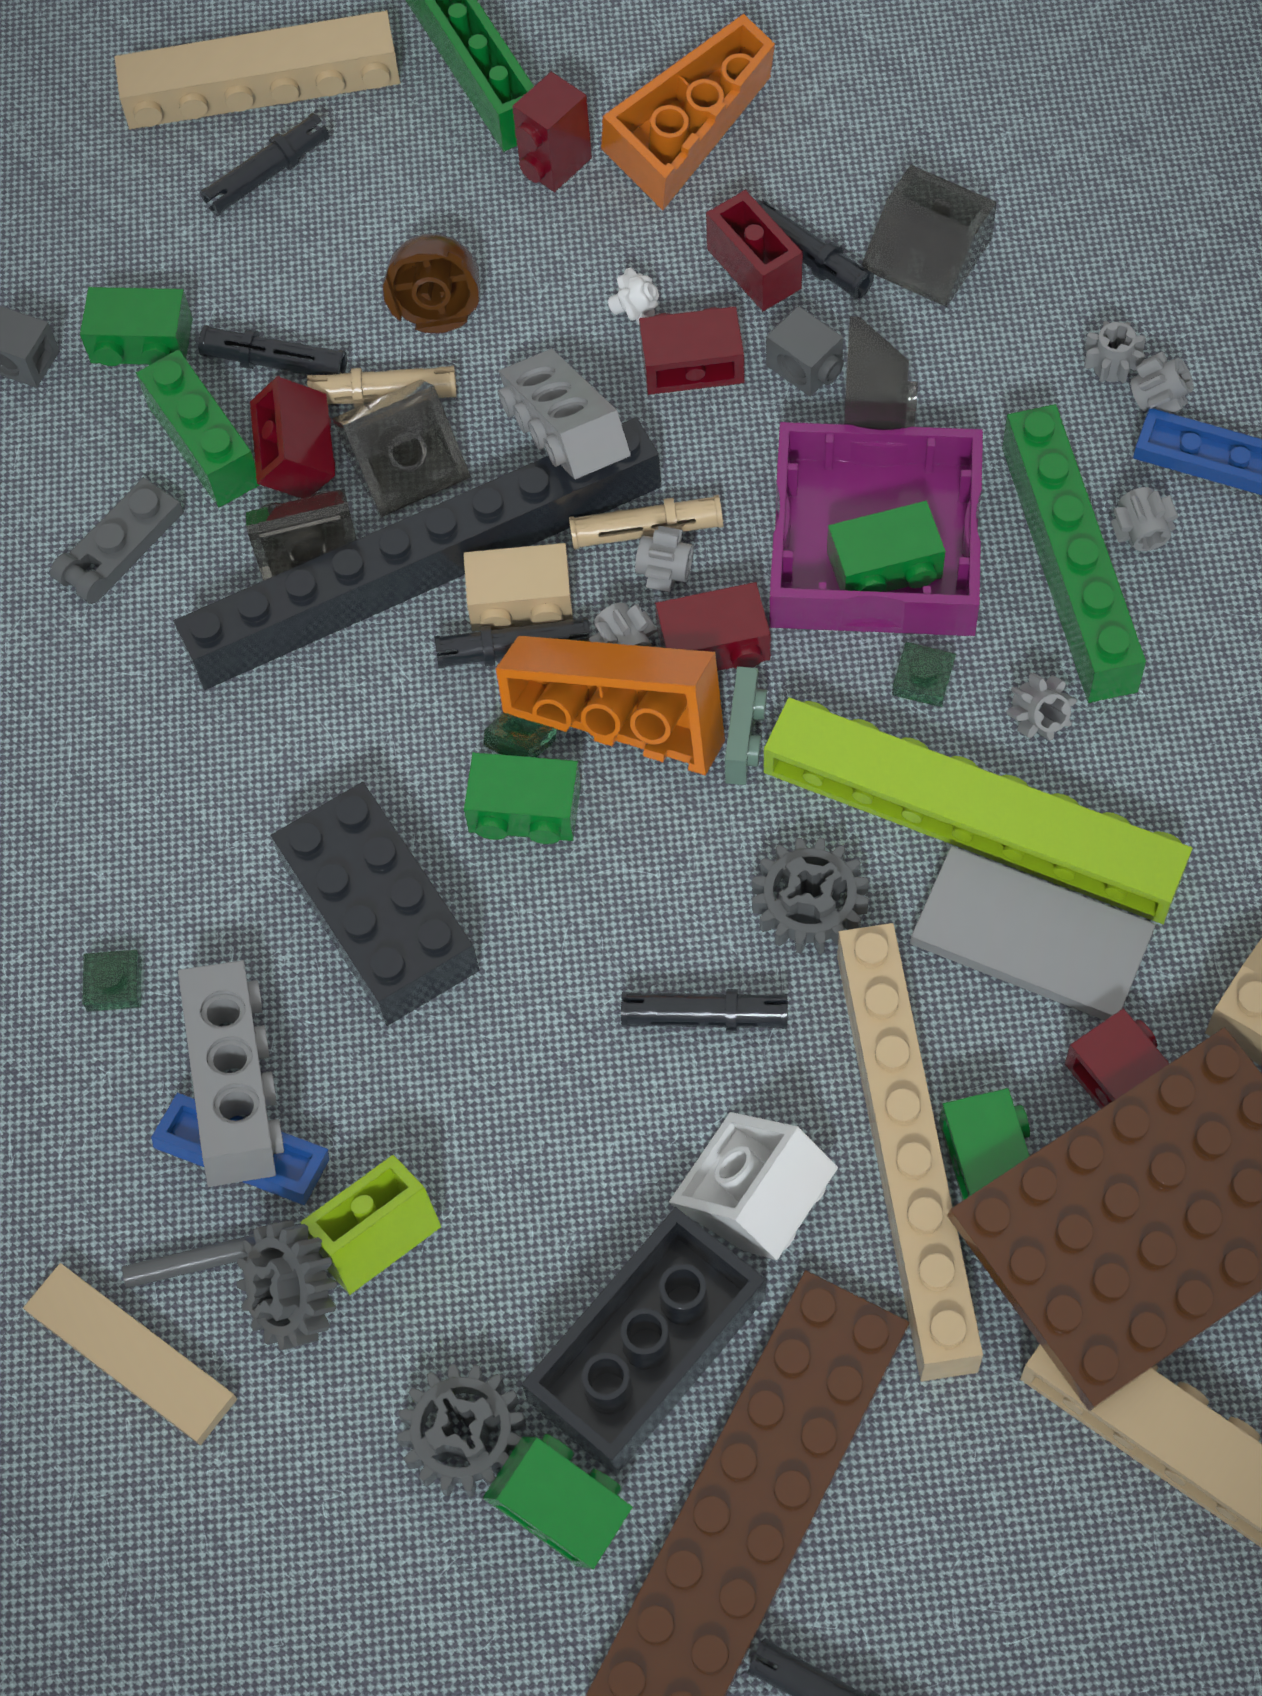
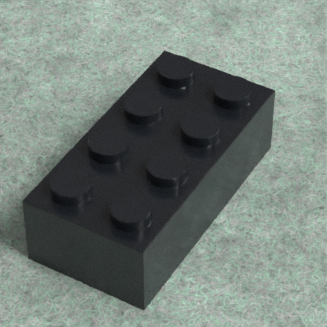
(375, 903)
(645, 1340)

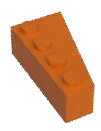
(687, 109)

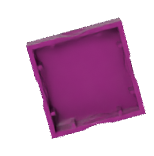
(854, 472)

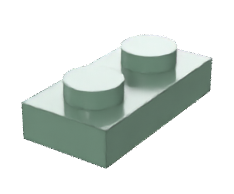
(742, 746)

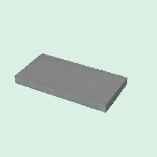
(1032, 934)

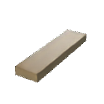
(130, 1354)

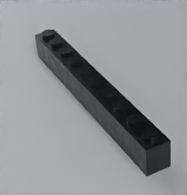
(405, 560)

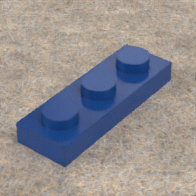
(1201, 450)
(295, 1169)

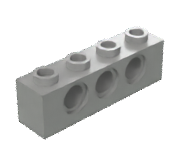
(563, 414)
(229, 1148)

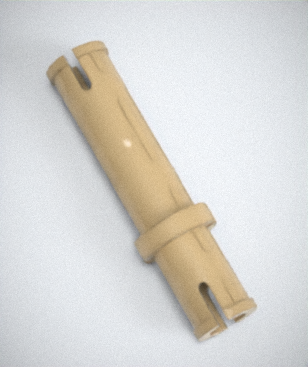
(364, 387)
(636, 522)

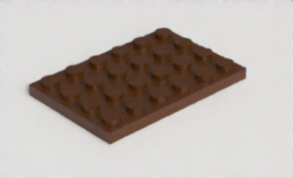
(1133, 1221)

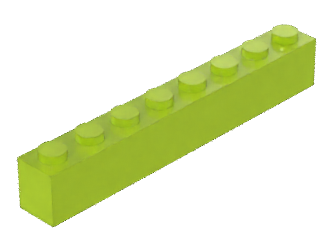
(977, 809)

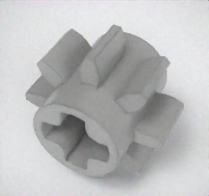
(1114, 351)
(1162, 384)
(1144, 519)
(664, 558)
(623, 626)
(1052, 715)

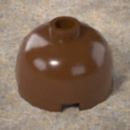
(432, 283)

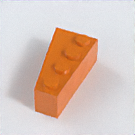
(619, 693)

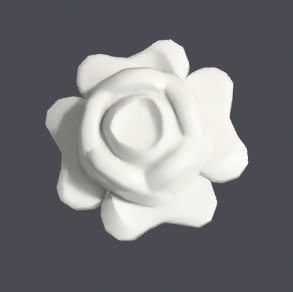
(635, 296)

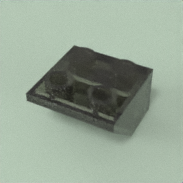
(930, 235)

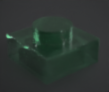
(924, 674)
(518, 736)
(112, 980)

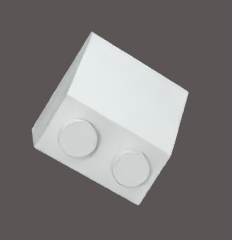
(755, 1183)

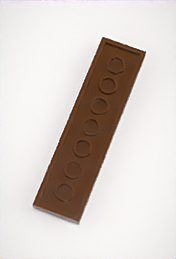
(754, 1497)

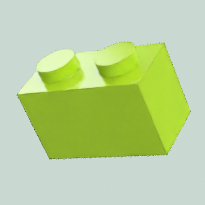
(372, 1223)

